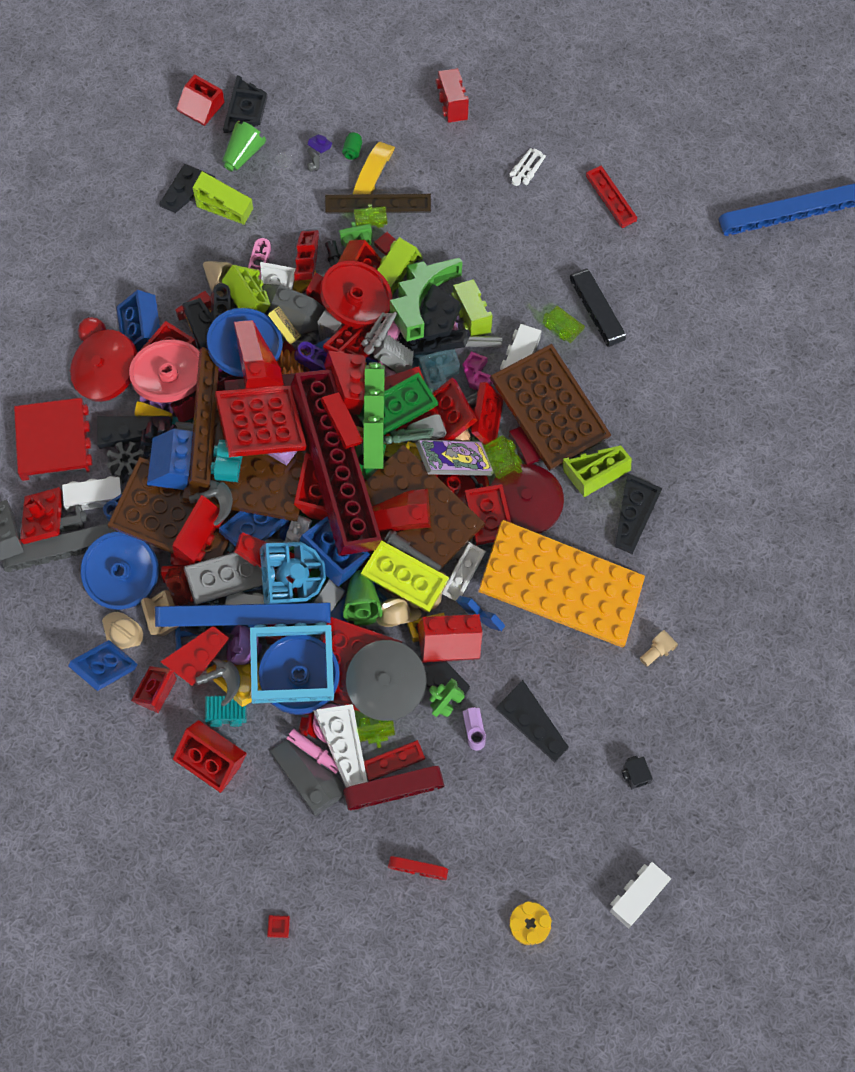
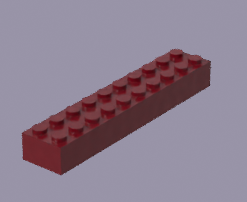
(335, 467)

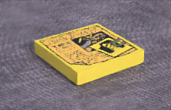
(284, 325)

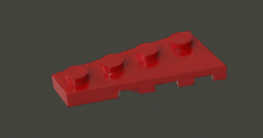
(249, 549)

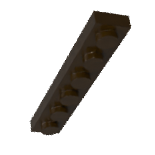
(393, 202)

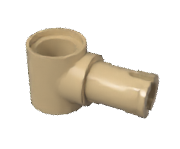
(661, 646)

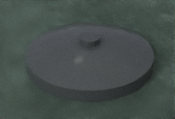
(386, 680)

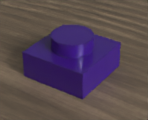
(319, 143)

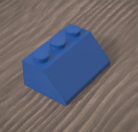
(138, 317)
(170, 459)
(337, 567)

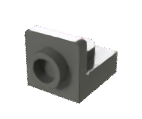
(72, 522)

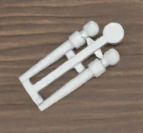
(516, 180)

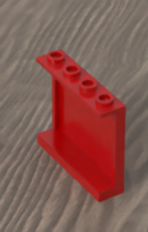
(52, 437)

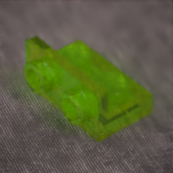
(563, 324)
(503, 457)

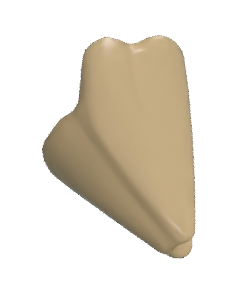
(215, 272)

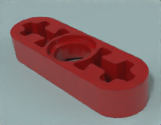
(412, 866)

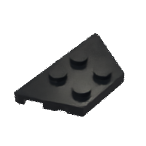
(246, 105)
(438, 314)

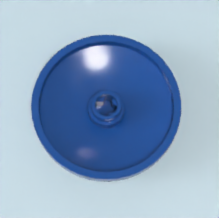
(223, 342)
(119, 571)
(297, 664)

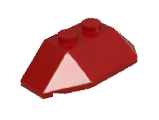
(348, 341)

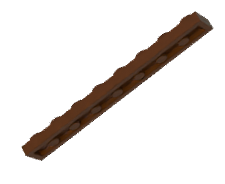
(203, 421)

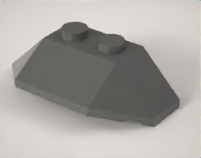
(298, 308)

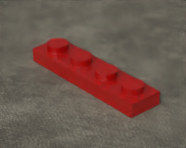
(611, 196)

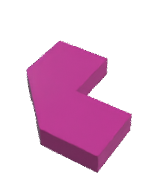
(472, 368)

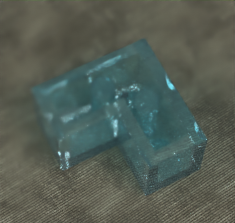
(437, 367)

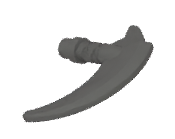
(223, 495)
(229, 673)

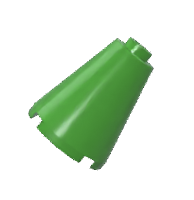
(242, 145)
(361, 601)

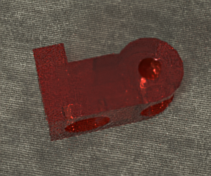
(178, 586)

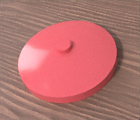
(165, 371)

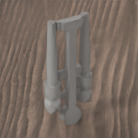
(380, 334)

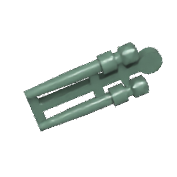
(408, 435)

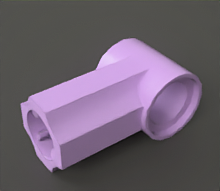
(474, 727)

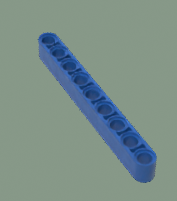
(787, 210)
(242, 614)

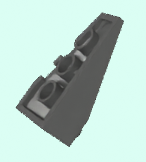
(312, 781)

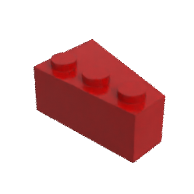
(196, 655)

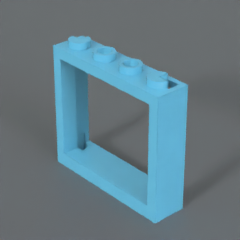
(293, 695)

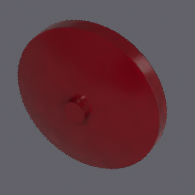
(532, 497)

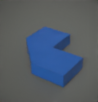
(487, 618)

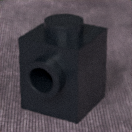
(636, 772)

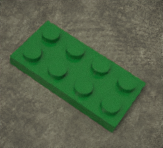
(405, 403)

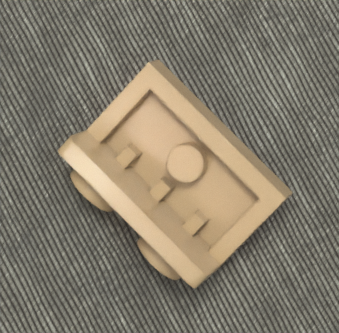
(162, 599)

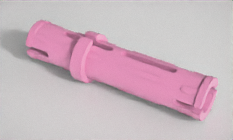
(322, 757)

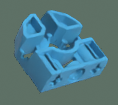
(298, 568)

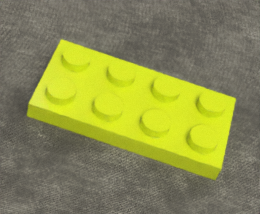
(405, 576)

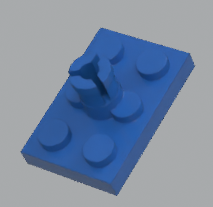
(251, 524)
(102, 665)

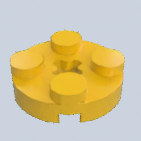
(532, 935)

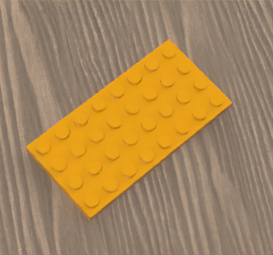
(562, 583)

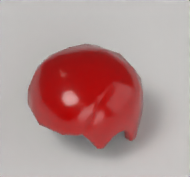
(90, 326)

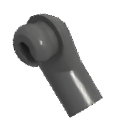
(314, 165)

